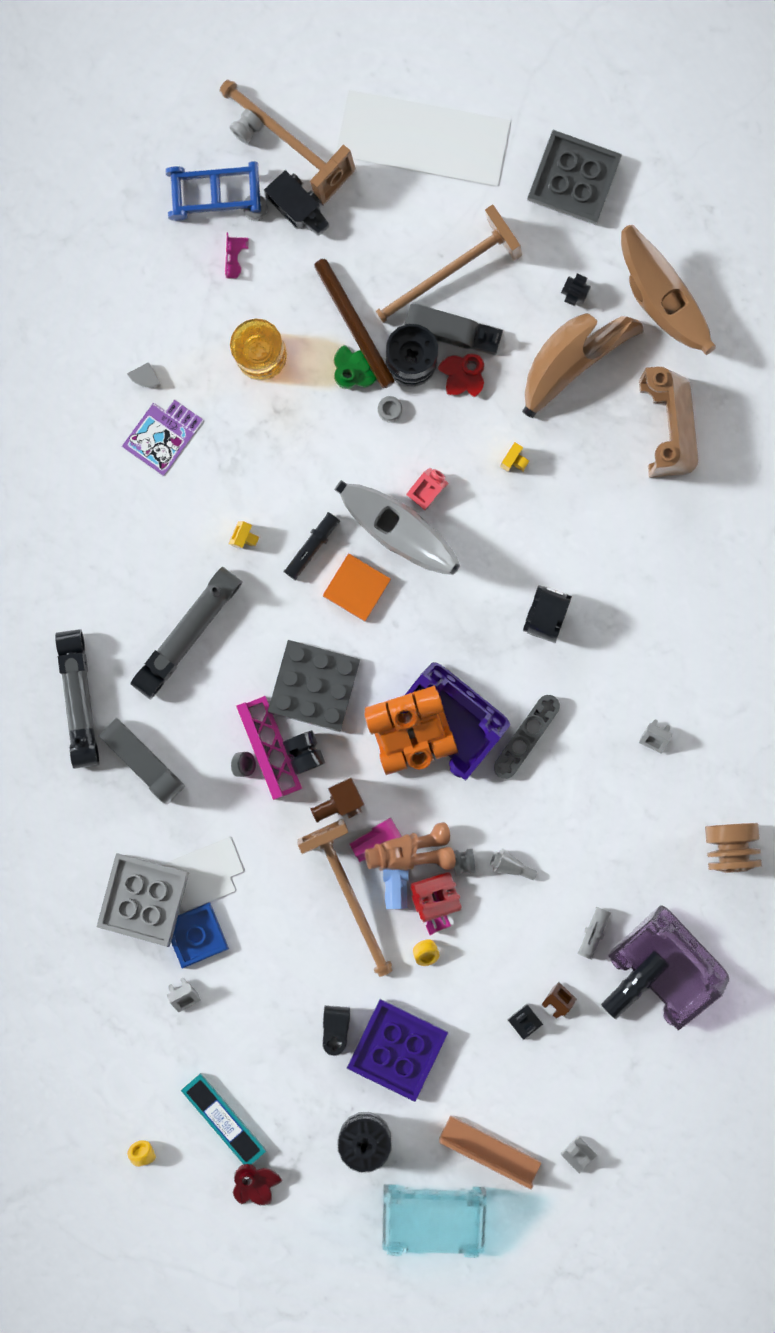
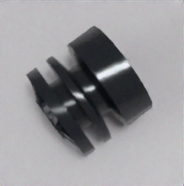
(415, 342)
(353, 1131)

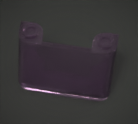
(693, 976)

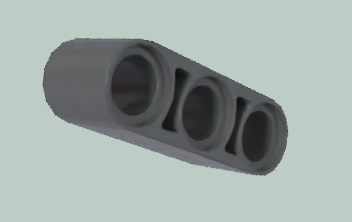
(444, 326)

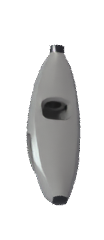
(398, 528)

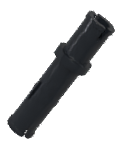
(312, 545)

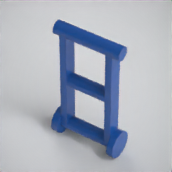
(178, 173)

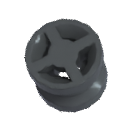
(464, 862)

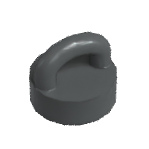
(243, 764)

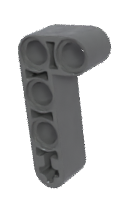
(142, 761)

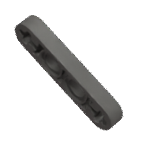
(524, 735)

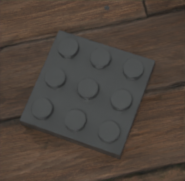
(574, 177)
(313, 685)

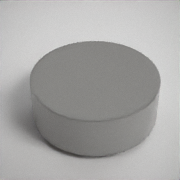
(259, 215)
(389, 409)

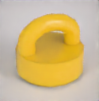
(426, 952)
(141, 1153)

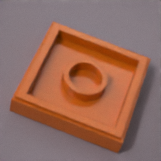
(356, 587)

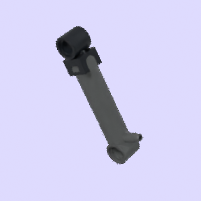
(165, 660)

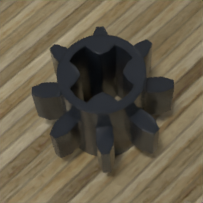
(575, 289)

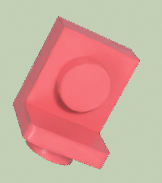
(427, 487)

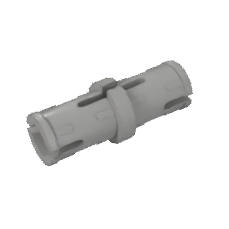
(587, 949)

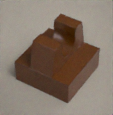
(560, 999)

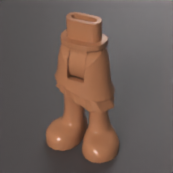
(401, 852)

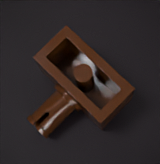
(343, 800)

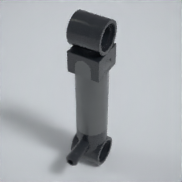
(74, 671)

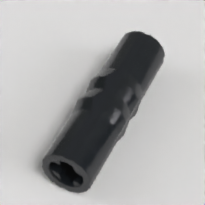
(635, 984)

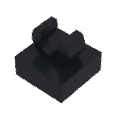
(487, 339)
(525, 1021)

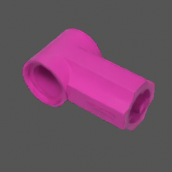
(382, 832)

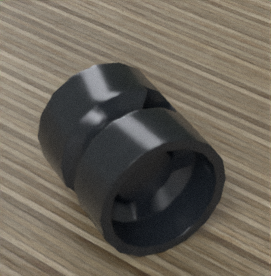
(304, 752)

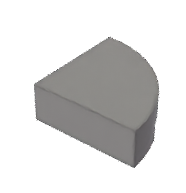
(144, 376)

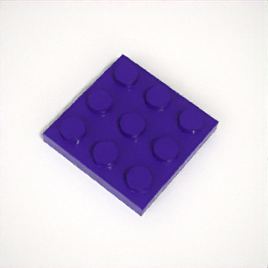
(397, 1050)

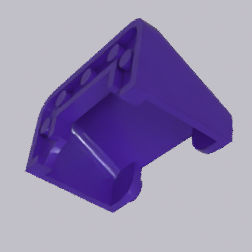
(469, 716)

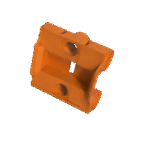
(429, 725)

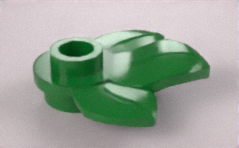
(352, 364)

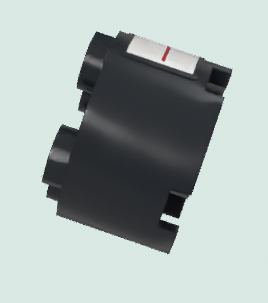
(547, 613)

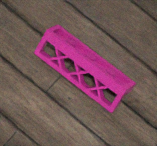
(259, 749)

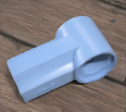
(396, 888)

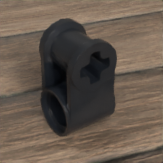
(336, 1024)

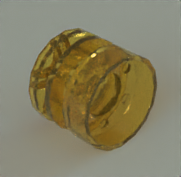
(246, 344)

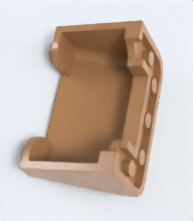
(680, 453)

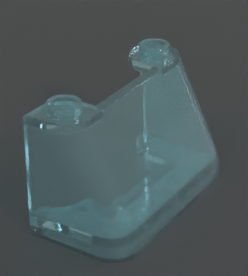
(434, 1221)

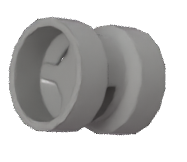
(246, 126)

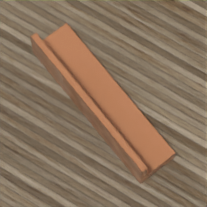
(489, 1152)

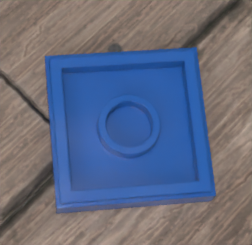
(198, 936)

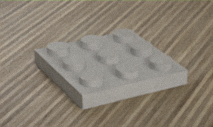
(142, 899)

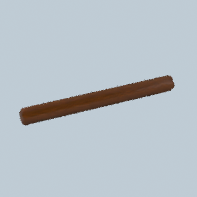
(354, 323)

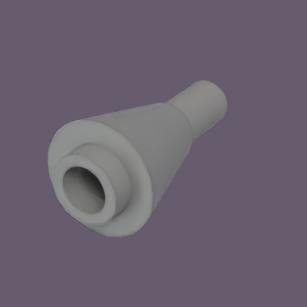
(506, 863)

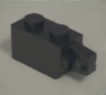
(296, 203)

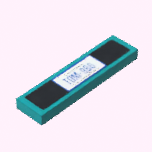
(223, 1120)

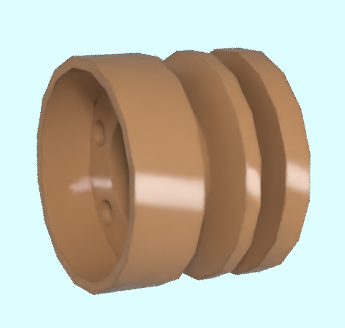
(733, 846)

